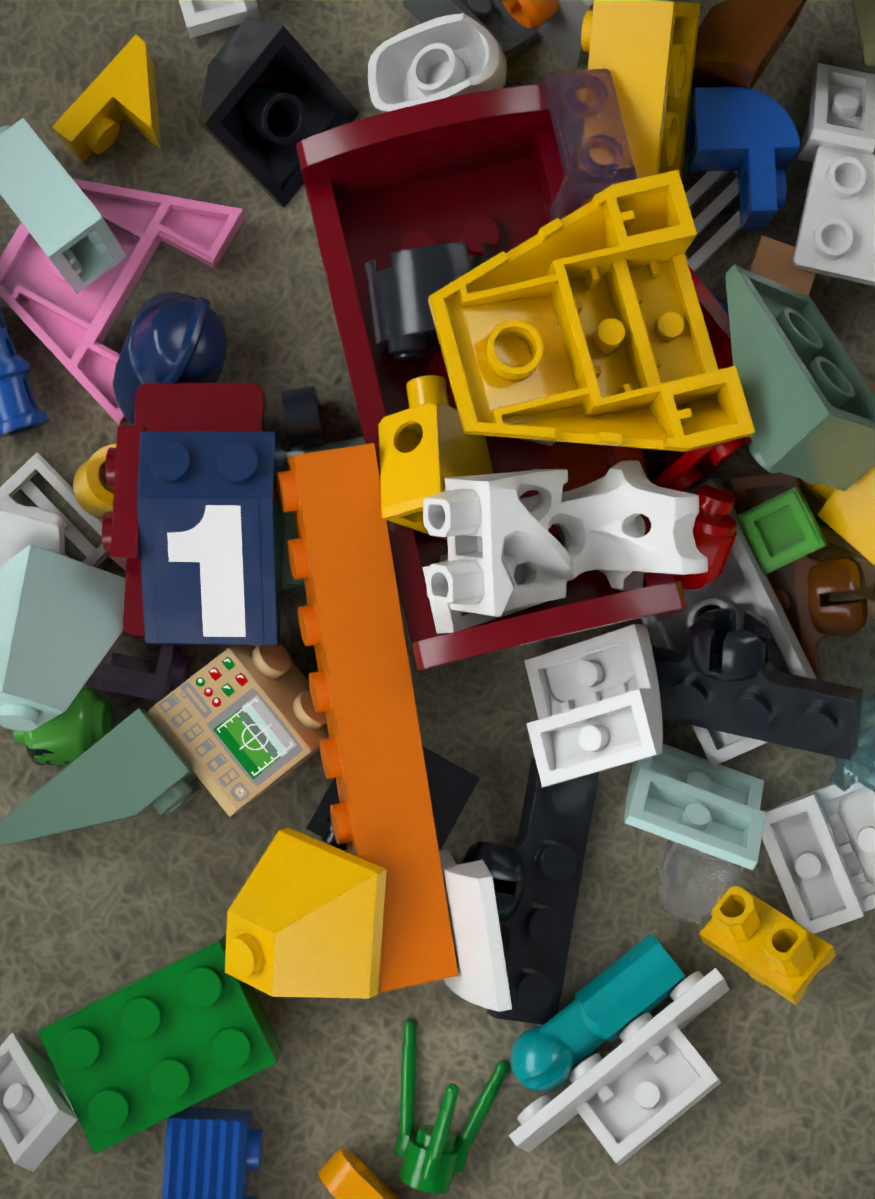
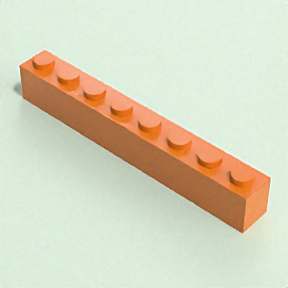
(368, 701)

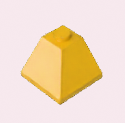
(308, 922)

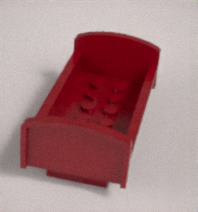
(443, 175)

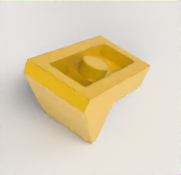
(119, 92)

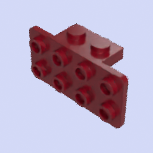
(165, 408)

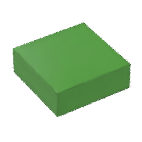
(782, 530)

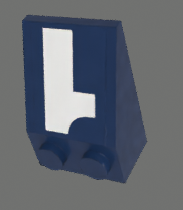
(210, 537)

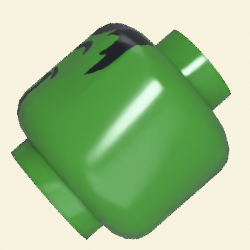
(71, 732)

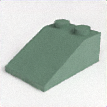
(799, 385)
(116, 779)

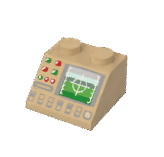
(243, 723)

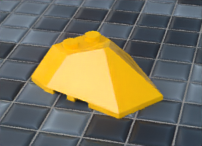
(592, 332)

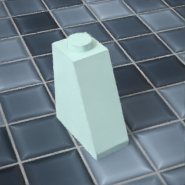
(55, 208)
(53, 632)

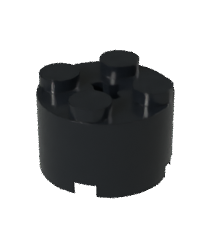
(401, 294)

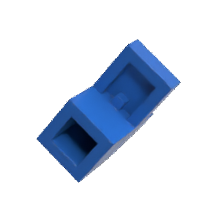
(748, 135)

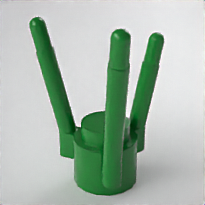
(432, 1153)

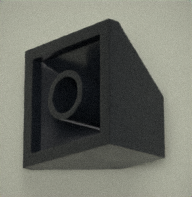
(264, 100)

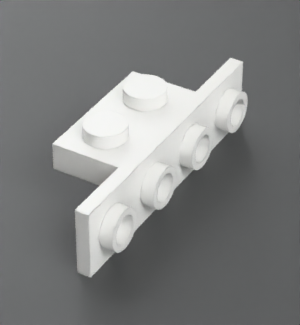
(639, 1083)

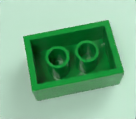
(159, 1045)

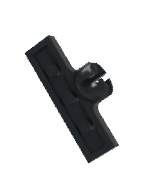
(735, 689)
(539, 890)

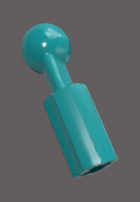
(601, 1011)

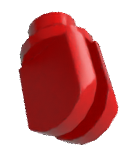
(713, 535)

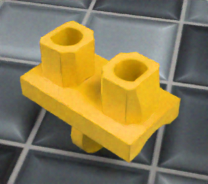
(766, 943)

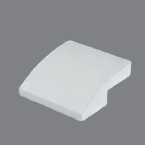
(595, 705)
(824, 854)
(475, 934)

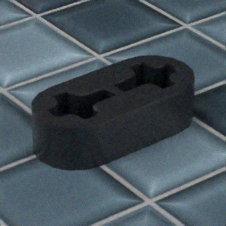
(303, 417)

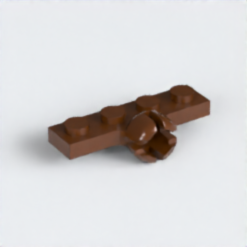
(806, 583)

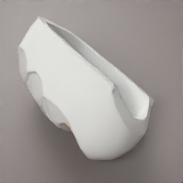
(435, 62)

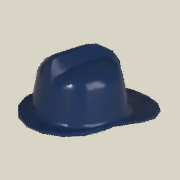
(169, 342)

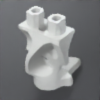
(598, 525)

